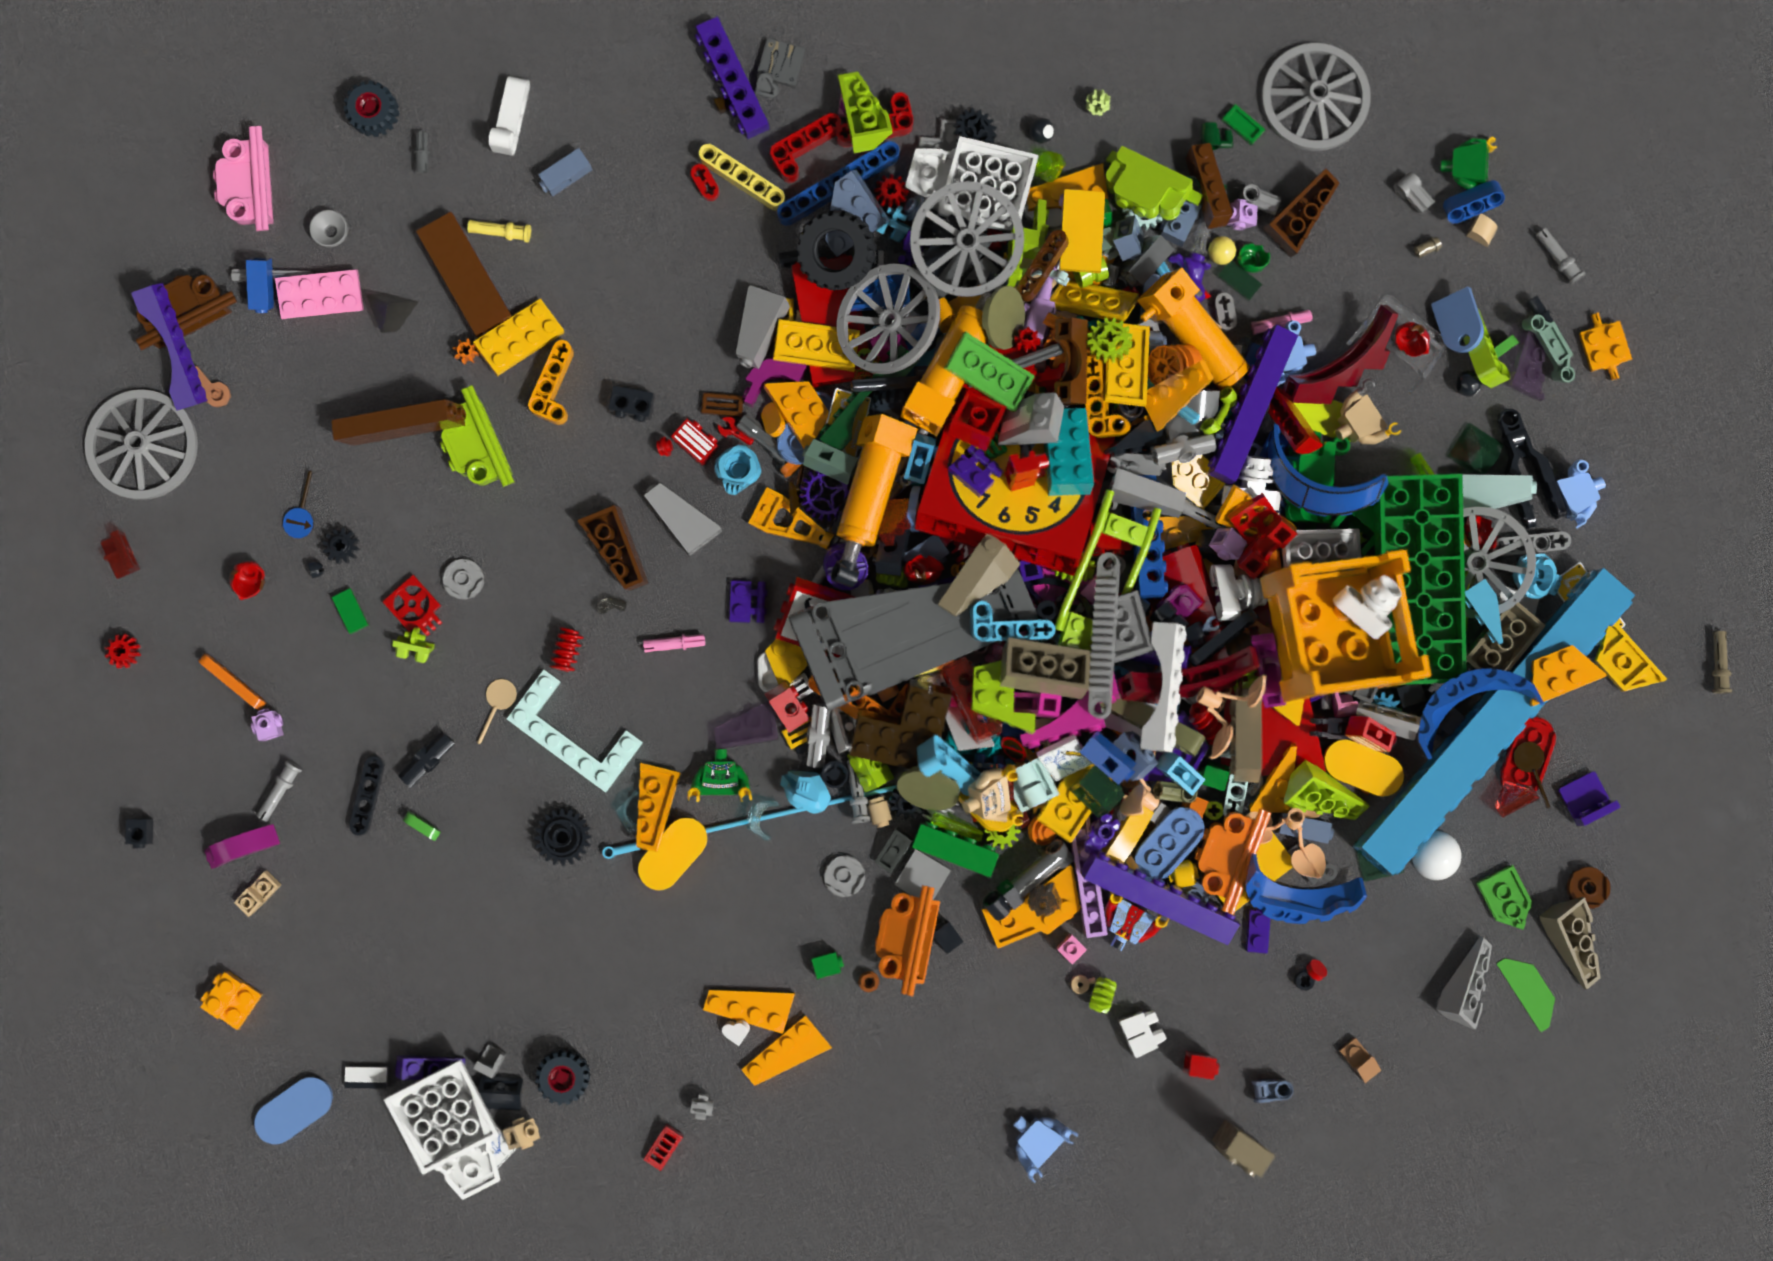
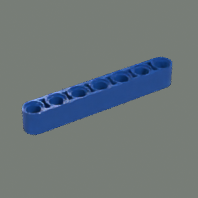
(826, 184)

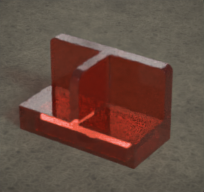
(894, 520)
(120, 555)

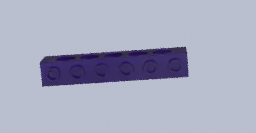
(714, 30)

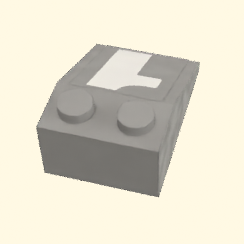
(1034, 421)

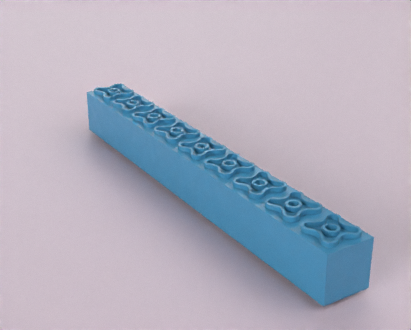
(1488, 728)

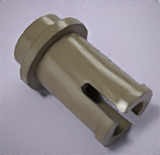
(1427, 247)

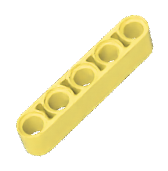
(737, 169)

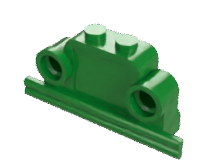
(1319, 468)

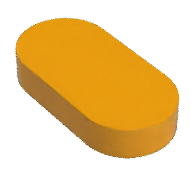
(772, 420)

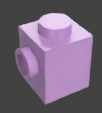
(1227, 543)

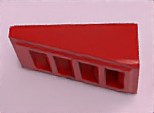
(674, 1134)

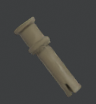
(1721, 672)

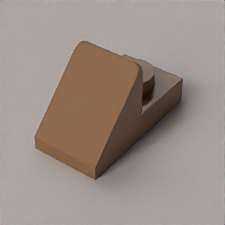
(1360, 1060)

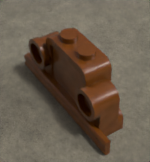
(195, 304)

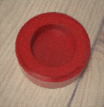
(1316, 970)

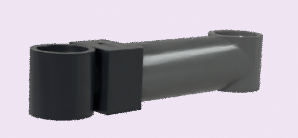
(1012, 892)

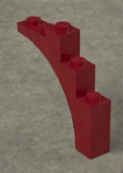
(1346, 371)
(1215, 676)

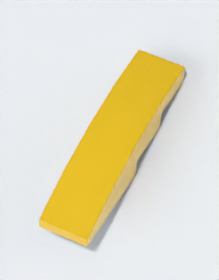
(1128, 835)

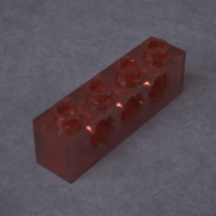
(963, 669)

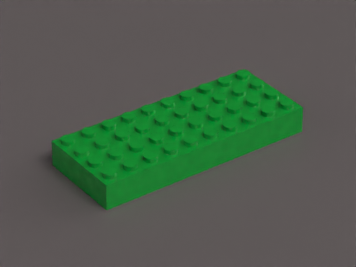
(1428, 522)

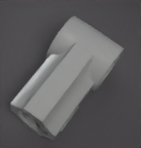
(1410, 188)
(1263, 200)

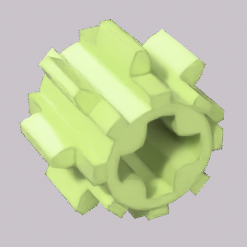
(1098, 102)

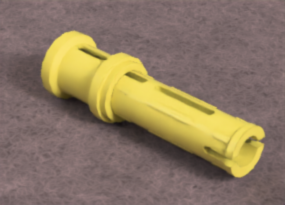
(507, 230)

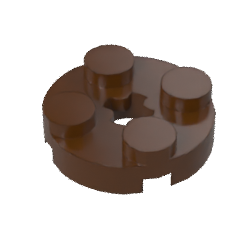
(1596, 878)

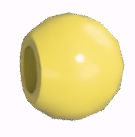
(1222, 250)

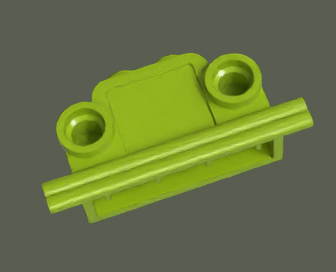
(1148, 186)
(475, 447)

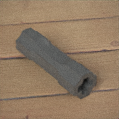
(754, 430)

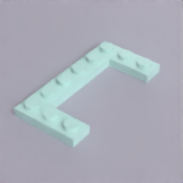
(526, 719)

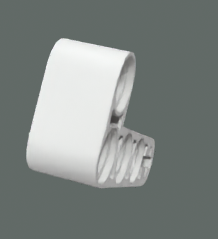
(505, 136)

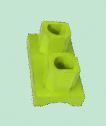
(414, 642)

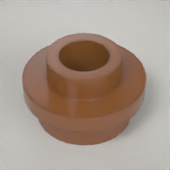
(868, 988)

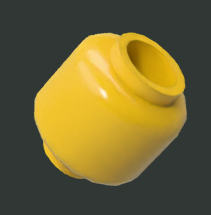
(1185, 874)

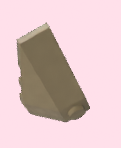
(983, 572)

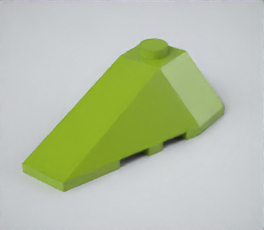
(865, 117)
(1319, 792)

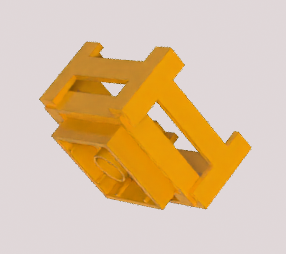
(1324, 648)

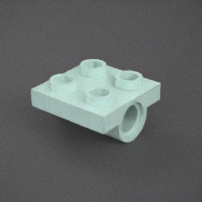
(1033, 785)

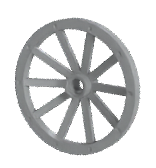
(1315, 101)
(924, 211)
(886, 317)
(146, 445)
(1525, 540)

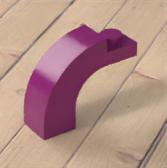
(770, 371)
(1270, 666)
(241, 845)

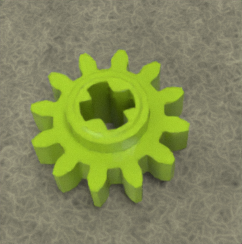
(1001, 839)

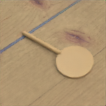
(500, 695)

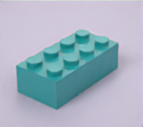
(1070, 457)

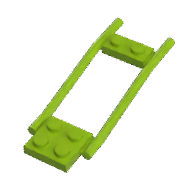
(1075, 628)

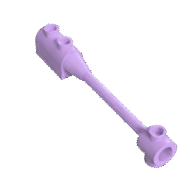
(1041, 305)

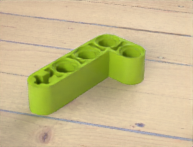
(1486, 363)

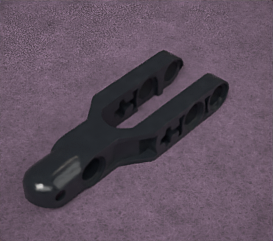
(1519, 446)

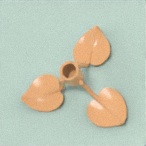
(1215, 702)
(1139, 797)
(1307, 861)

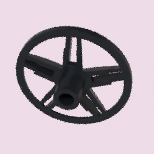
(1049, 610)

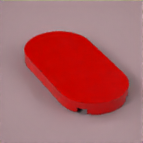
(1536, 731)

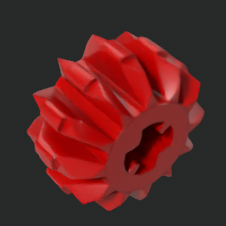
(882, 191)
(122, 659)

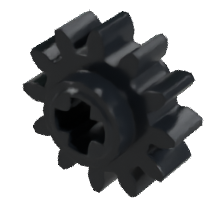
(339, 538)
(903, 806)

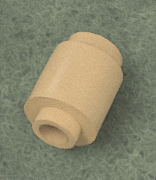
(879, 812)

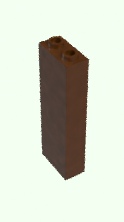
(464, 274)
(398, 422)

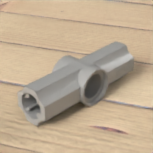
(1183, 449)
(818, 736)

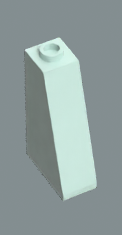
(1497, 490)

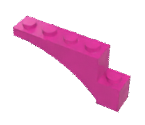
(1040, 704)
(1074, 721)

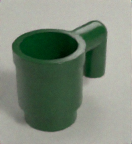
(1211, 134)

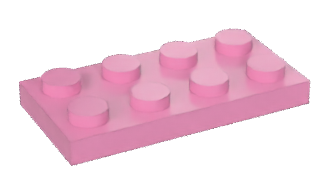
(319, 294)

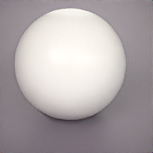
(1438, 857)

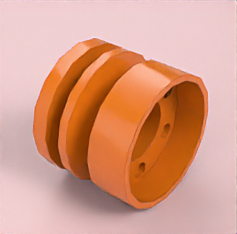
(1171, 359)

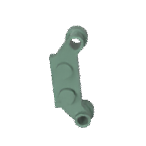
(1554, 346)

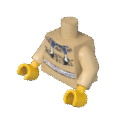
(991, 797)

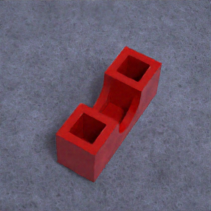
(1256, 555)

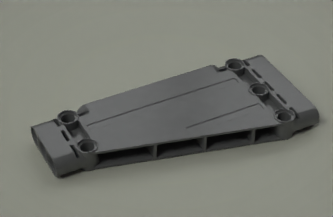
(896, 636)

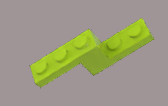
(1033, 239)

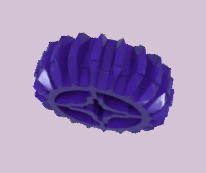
(809, 500)

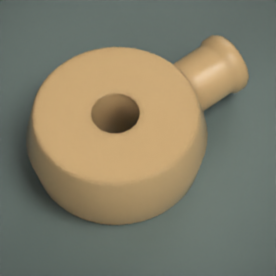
(1085, 983)

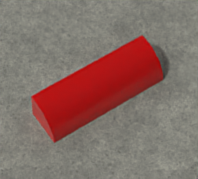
(1293, 424)

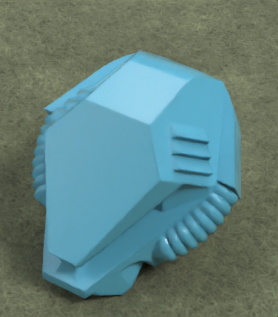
(737, 468)
(1545, 577)
(806, 790)

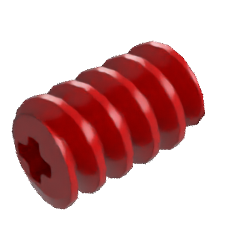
(567, 650)
(1204, 722)

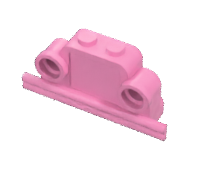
(245, 180)

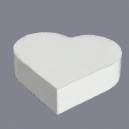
(736, 1031)

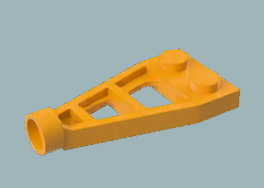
(767, 510)

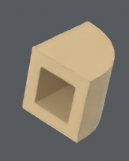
(1482, 230)

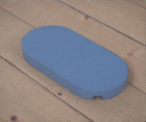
(787, 443)
(1170, 842)
(293, 1110)

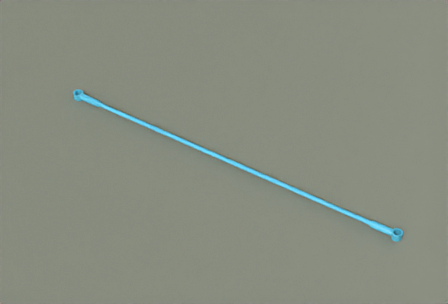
(632, 847)

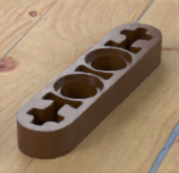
(1045, 266)

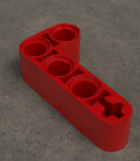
(898, 114)
(808, 144)

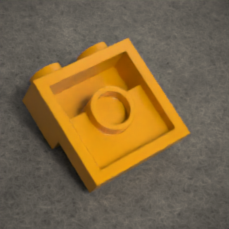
(230, 999)

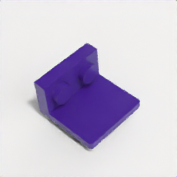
(1587, 799)

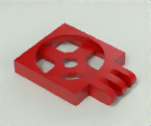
(1235, 516)
(425, 618)

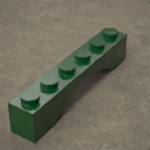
(839, 432)

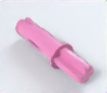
(1263, 325)
(673, 643)

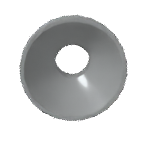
(322, 222)

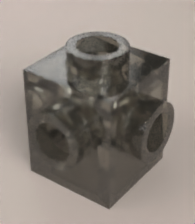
(1044, 900)

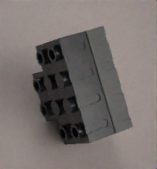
(947, 270)

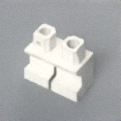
(1139, 1034)

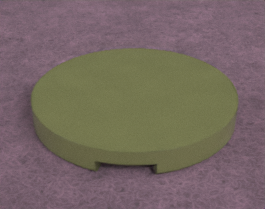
(1003, 317)
(929, 793)

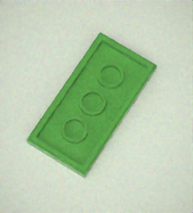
(989, 372)

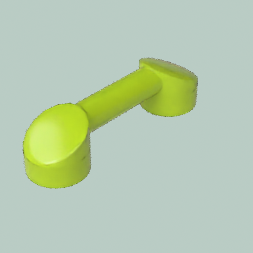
(1228, 397)

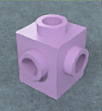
(1243, 215)
(267, 725)

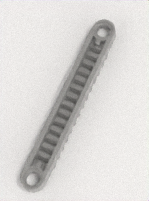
(1104, 635)

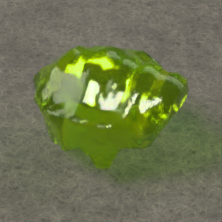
(1049, 166)

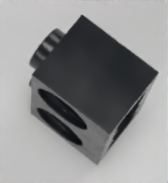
(633, 398)

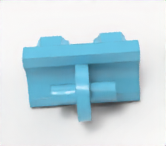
(900, 228)

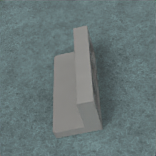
(1401, 723)

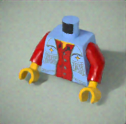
(1130, 922)

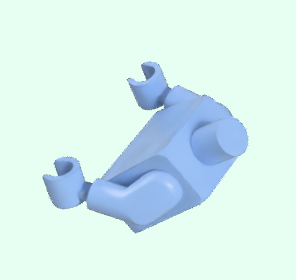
(1039, 1141)

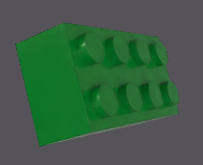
(955, 850)

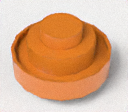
(1039, 833)

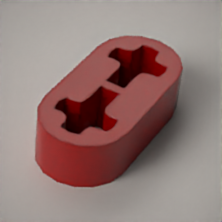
(708, 180)

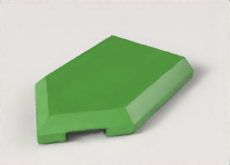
(1506, 897)

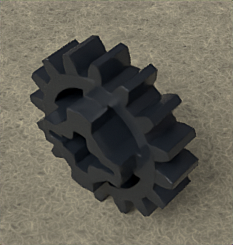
(977, 127)

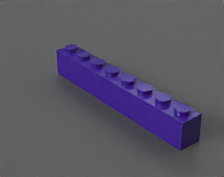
(1252, 405)
(1159, 897)

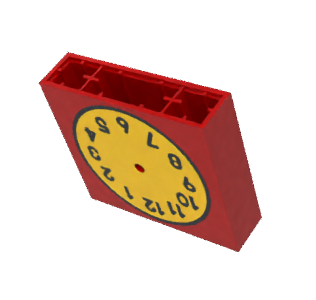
(1027, 520)

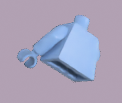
(1297, 358)
(1580, 492)

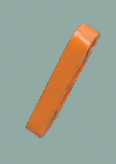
(232, 681)

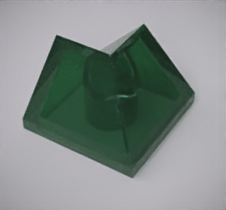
(1475, 450)

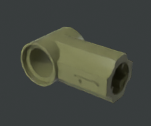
(1172, 792)

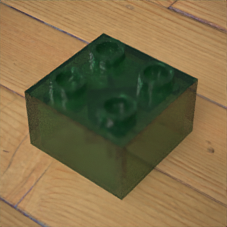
(1097, 791)

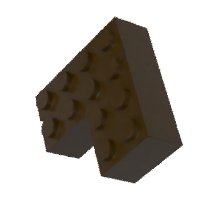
(896, 739)

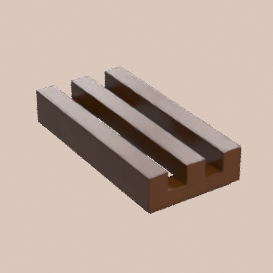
(723, 405)

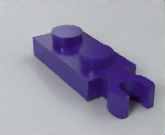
(1258, 932)

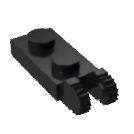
(1332, 728)

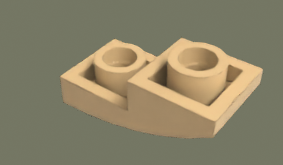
(257, 893)

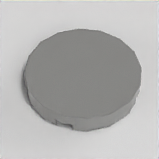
(463, 579)
(844, 876)

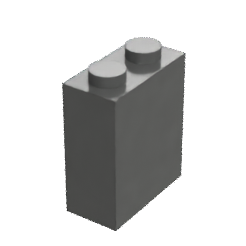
(1139, 270)

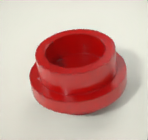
(664, 446)

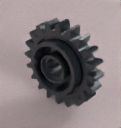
(549, 837)

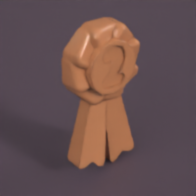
(216, 393)

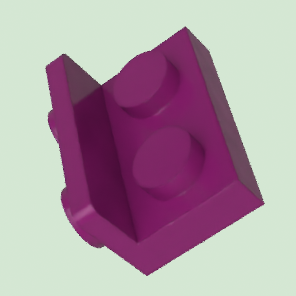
(1182, 599)

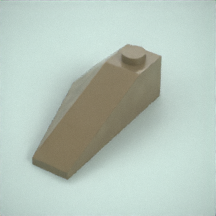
(1571, 934)

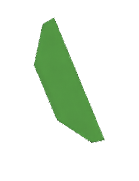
(1530, 990)

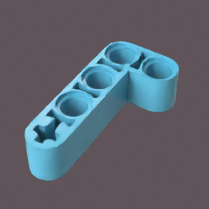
(1012, 626)
(938, 755)

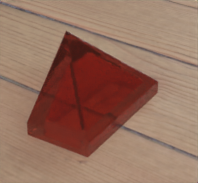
(1514, 797)

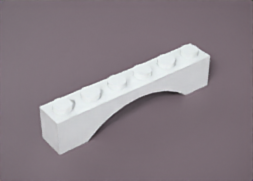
(1160, 729)

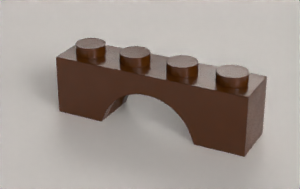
(1216, 205)
(1072, 336)

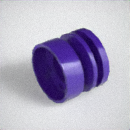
(835, 554)

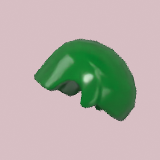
(1253, 258)

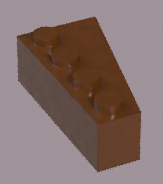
(1298, 217)
(614, 542)

